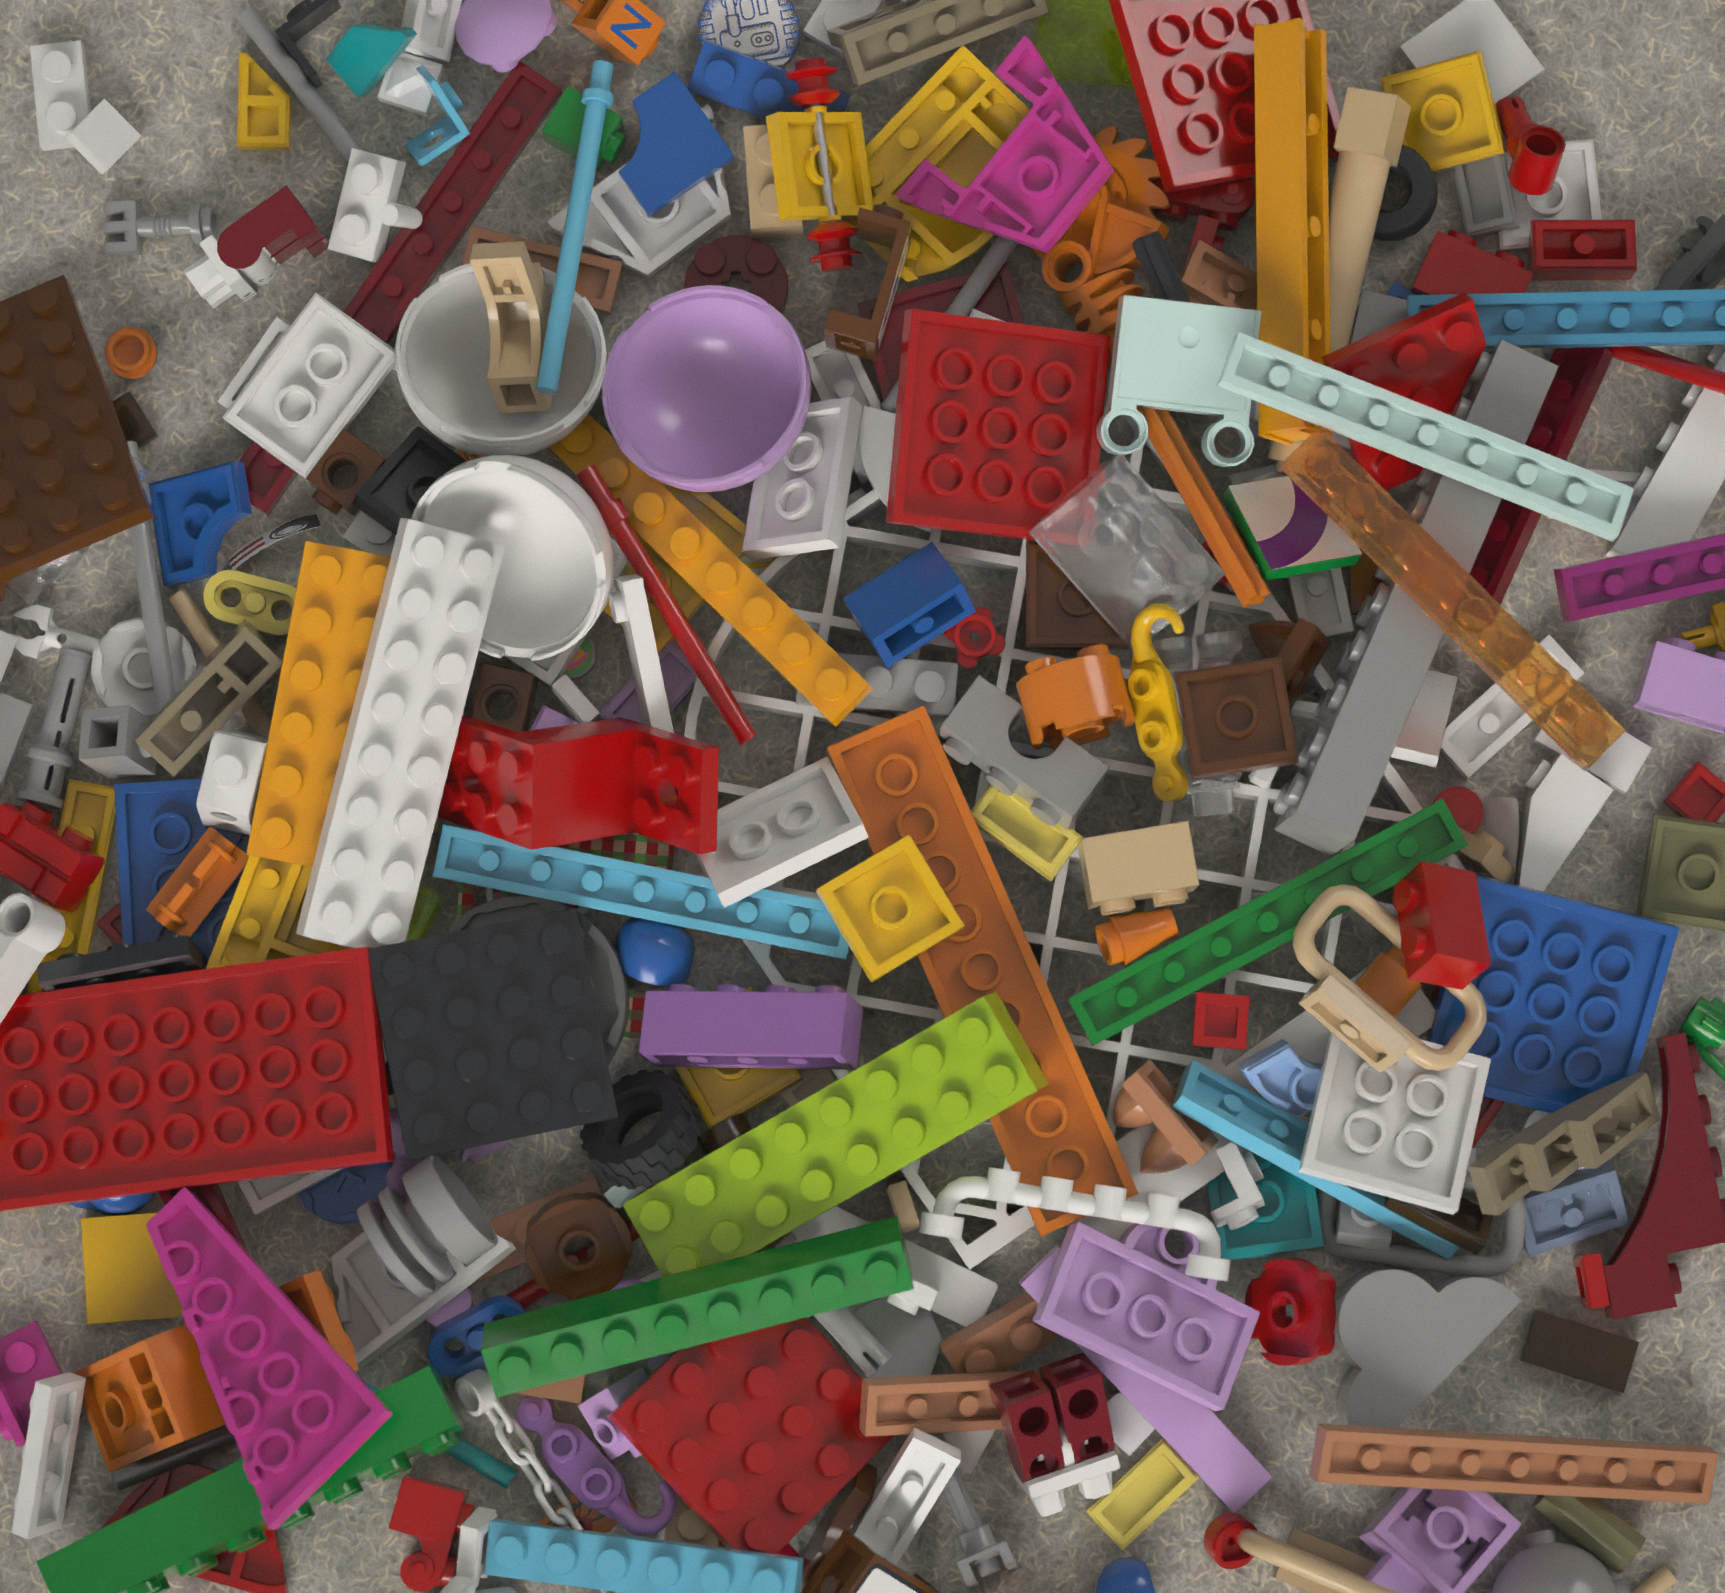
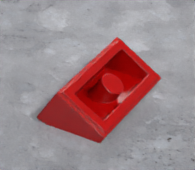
(1582, 250)

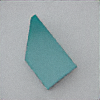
(367, 54)

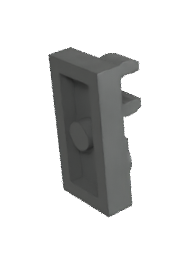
(1702, 260)

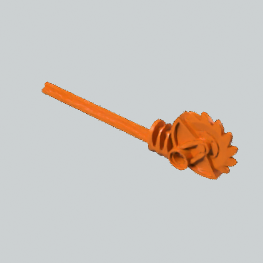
(1103, 243)

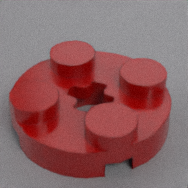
(1311, 1293)

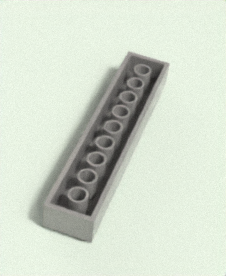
(1397, 638)

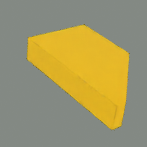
(262, 109)

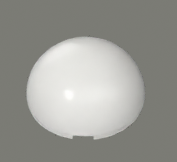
(445, 367)
(554, 553)

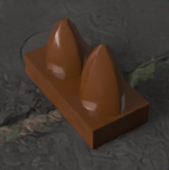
(1298, 645)

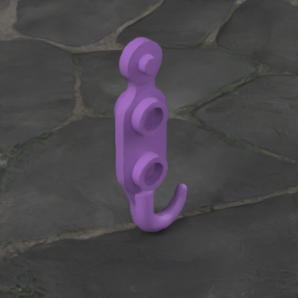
(588, 1470)

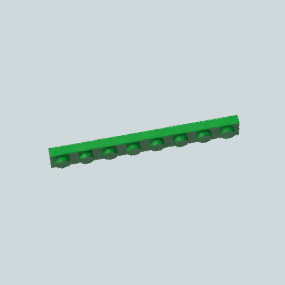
(1261, 924)

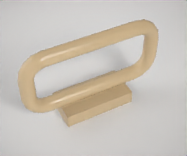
(1358, 1017)
(1312, 1562)

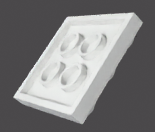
(1395, 1129)

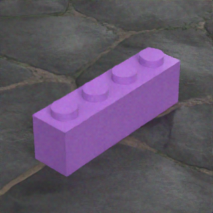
(751, 1028)

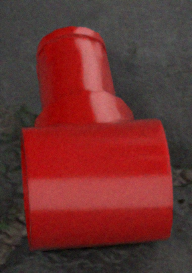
(1533, 148)

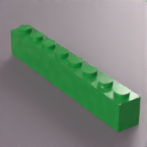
(697, 1306)

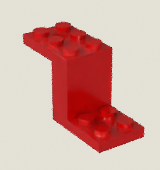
(583, 784)

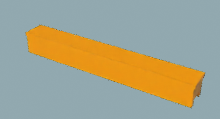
(1291, 202)

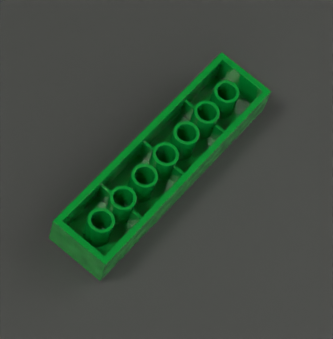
(225, 1512)

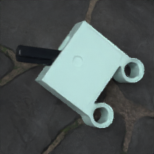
(1173, 356)

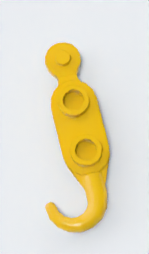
(1156, 704)

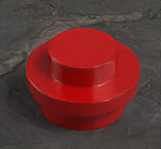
(1464, 807)

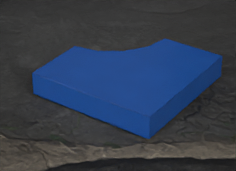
(674, 148)
(193, 517)

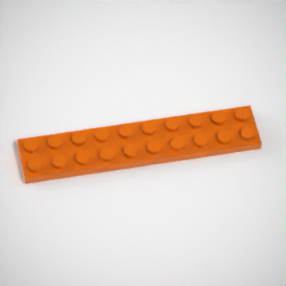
(908, 788)

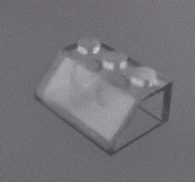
(1125, 548)

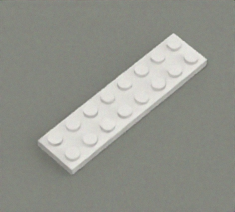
(400, 737)

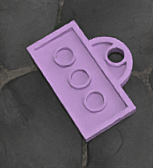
(1144, 1311)

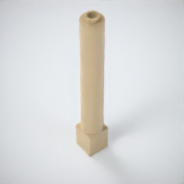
(1367, 145)

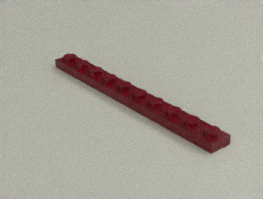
(421, 252)

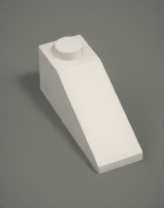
(1555, 818)

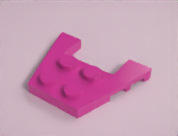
(1035, 178)

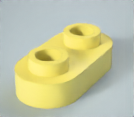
(257, 601)

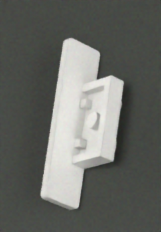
(936, 1280)

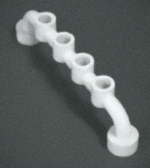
(1105, 1203)

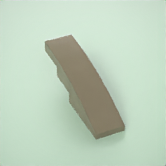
(1563, 1141)

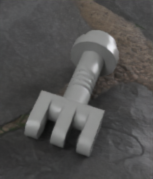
(199, 223)

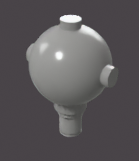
(1555, 1568)

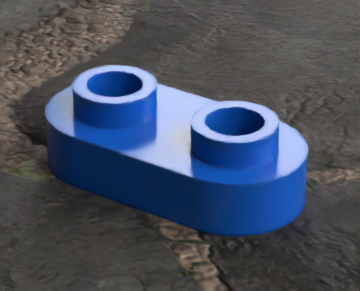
(469, 1329)

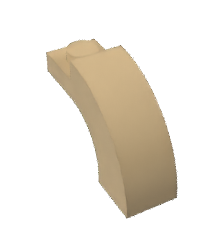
(517, 323)

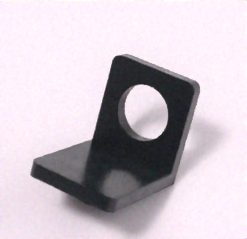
(301, 21)

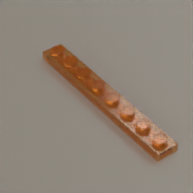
(1452, 598)

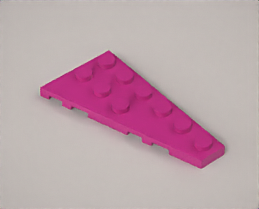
(271, 1371)

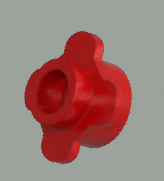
(989, 642)

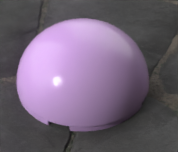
(707, 388)

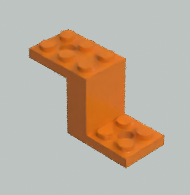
(160, 1392)

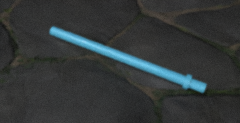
(597, 100)

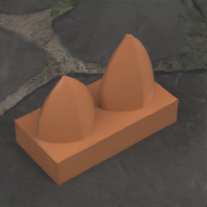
(1177, 1139)

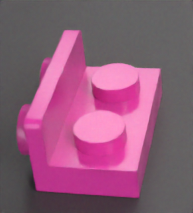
(23, 1360)

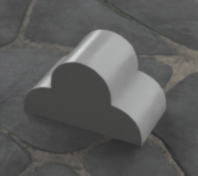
(1408, 1338)

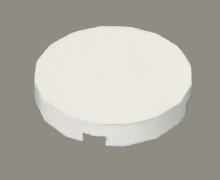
(123, 666)

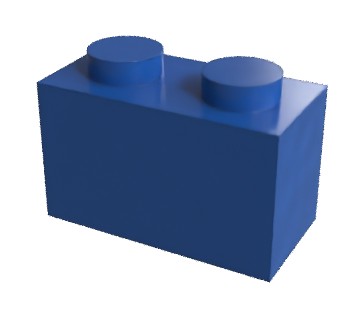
(909, 604)

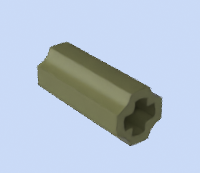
(1593, 1528)

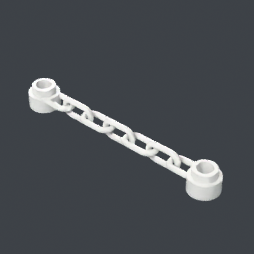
(478, 1397)

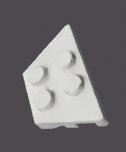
(646, 245)
(380, 1308)

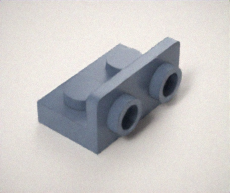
(1574, 1209)

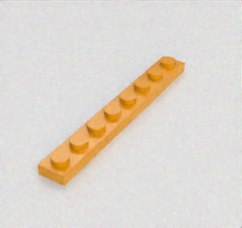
(718, 575)

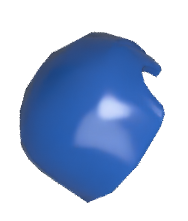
(655, 951)

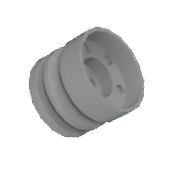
(417, 1232)

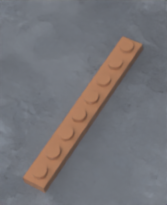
(1512, 1463)

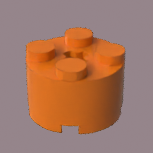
(1074, 697)

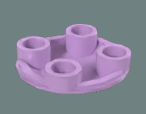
(503, 30)

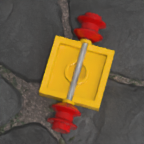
(820, 164)

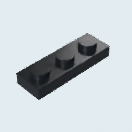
(123, 962)

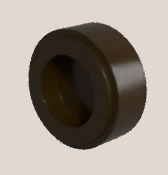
(724, 1133)

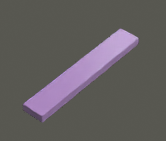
(1181, 1421)

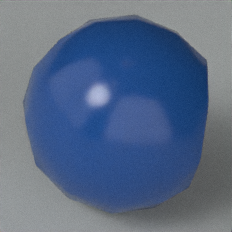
(1125, 1576)

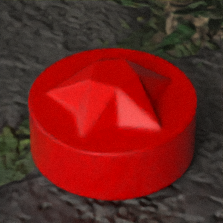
(1222, 1543)

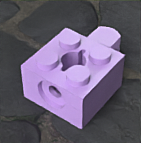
(1436, 1539)

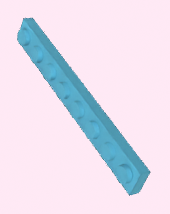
(636, 891)

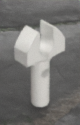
(54, 636)

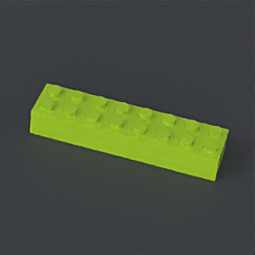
(839, 1140)

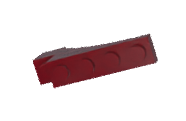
(1681, 1198)

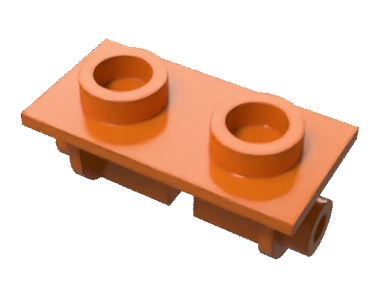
(198, 883)

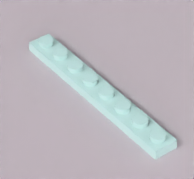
(1425, 436)

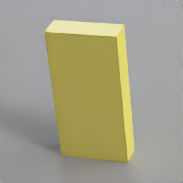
(1023, 834)
(1142, 1494)

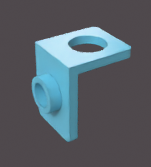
(450, 126)

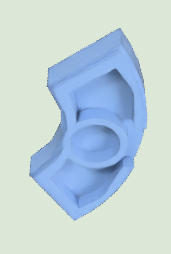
(1283, 1077)

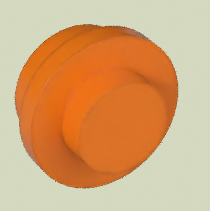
(131, 352)

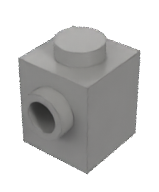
(110, 744)

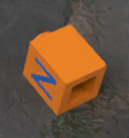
(620, 28)

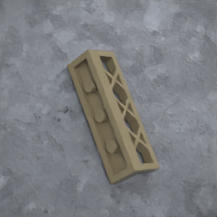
(922, 30)

